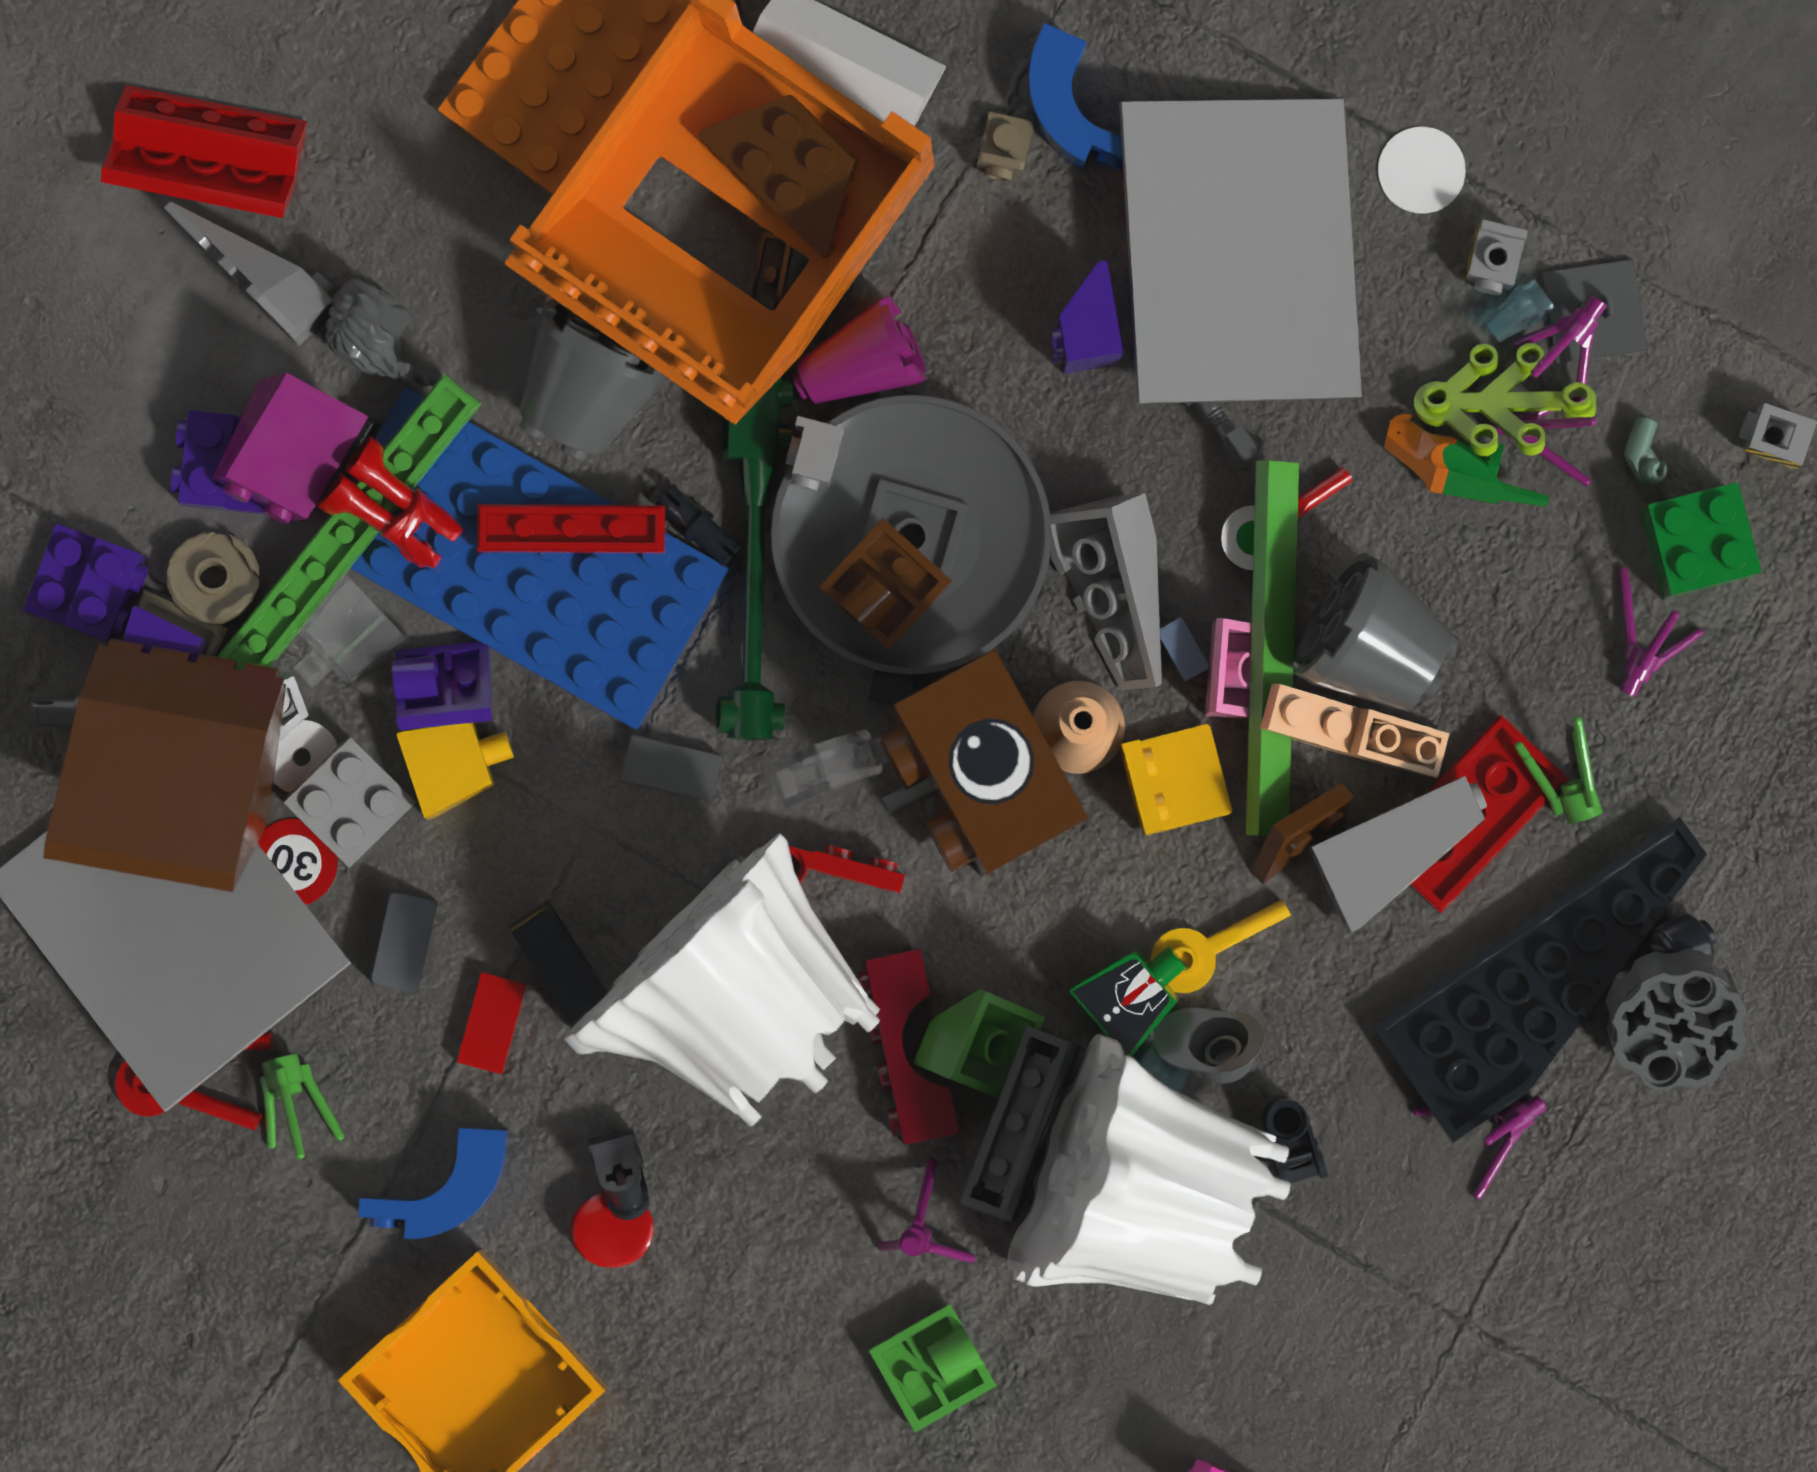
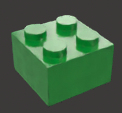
(1700, 540)

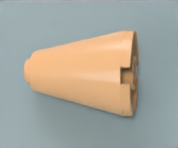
(1074, 748)

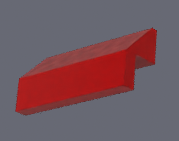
(204, 151)

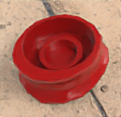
(606, 1239)

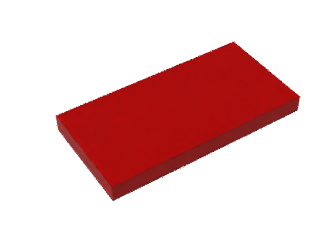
(1510, 799)

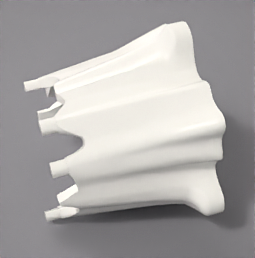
(734, 989)
(1142, 1187)

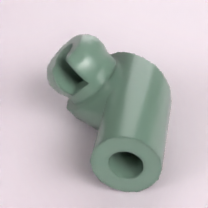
(1639, 454)

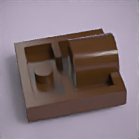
(885, 584)

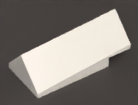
(851, 57)

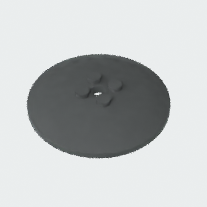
(968, 493)

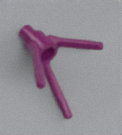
(1576, 327)
(1554, 423)
(1644, 661)
(1510, 1124)
(917, 1236)

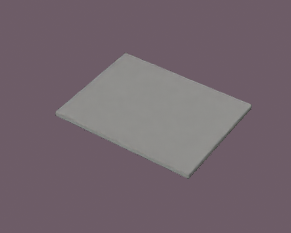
(1240, 250)
(172, 966)

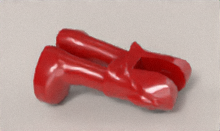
(369, 468)

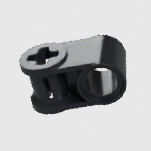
(1299, 1140)
(620, 1173)

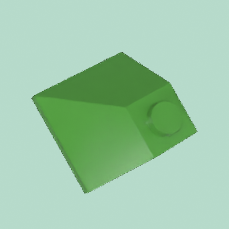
(976, 1041)

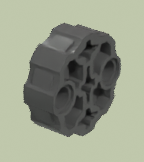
(1676, 1019)

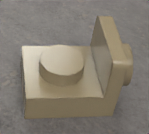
(1004, 147)

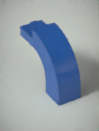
(1053, 105)
(472, 1183)

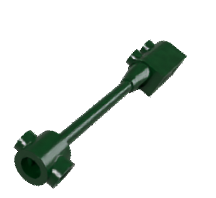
(756, 445)

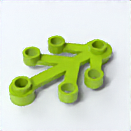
(1498, 401)

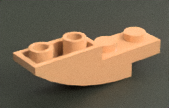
(1354, 731)

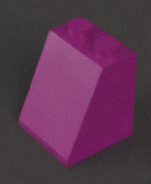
(287, 447)

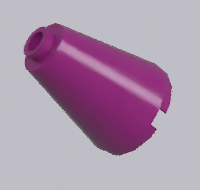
(862, 357)

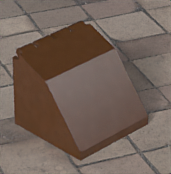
(168, 766)

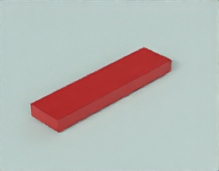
(571, 529)

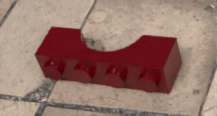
(922, 1107)

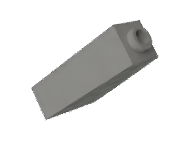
(1388, 853)

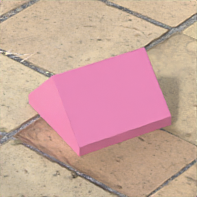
(1229, 669)

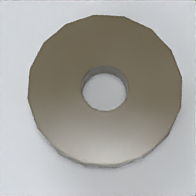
(220, 603)

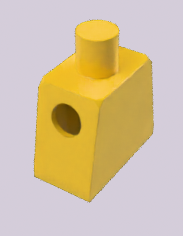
(451, 764)

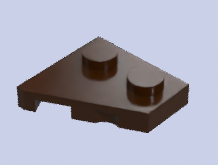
(1300, 830)

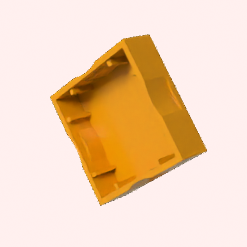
(474, 1376)

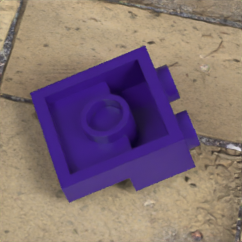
(204, 443)
(86, 583)

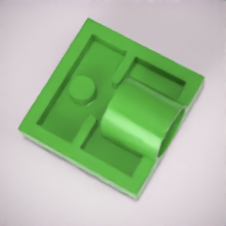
(932, 1367)

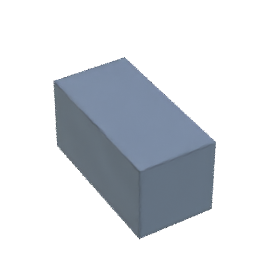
(1182, 650)

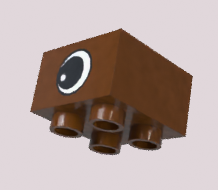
(985, 766)

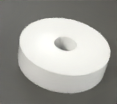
(307, 736)

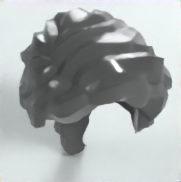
(367, 333)

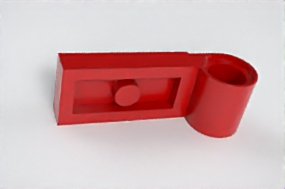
(838, 863)

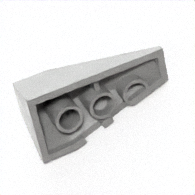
(276, 285)
(1113, 567)

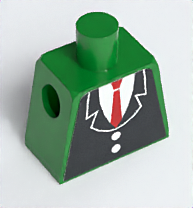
(1131, 995)

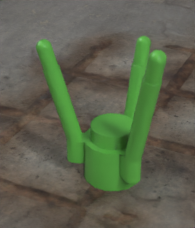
(1579, 796)
(284, 1079)

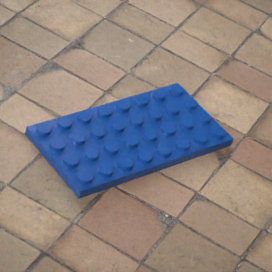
(581, 620)

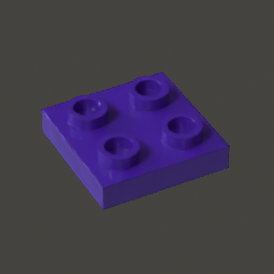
(442, 685)

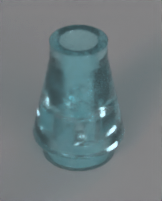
(1520, 310)

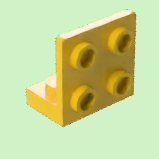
(1175, 779)

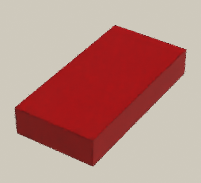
(492, 1023)

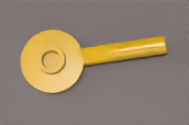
(1200, 951)

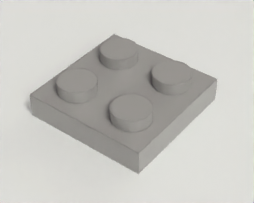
(349, 801)

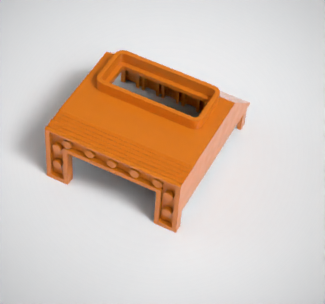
(652, 291)

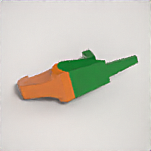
(1451, 466)

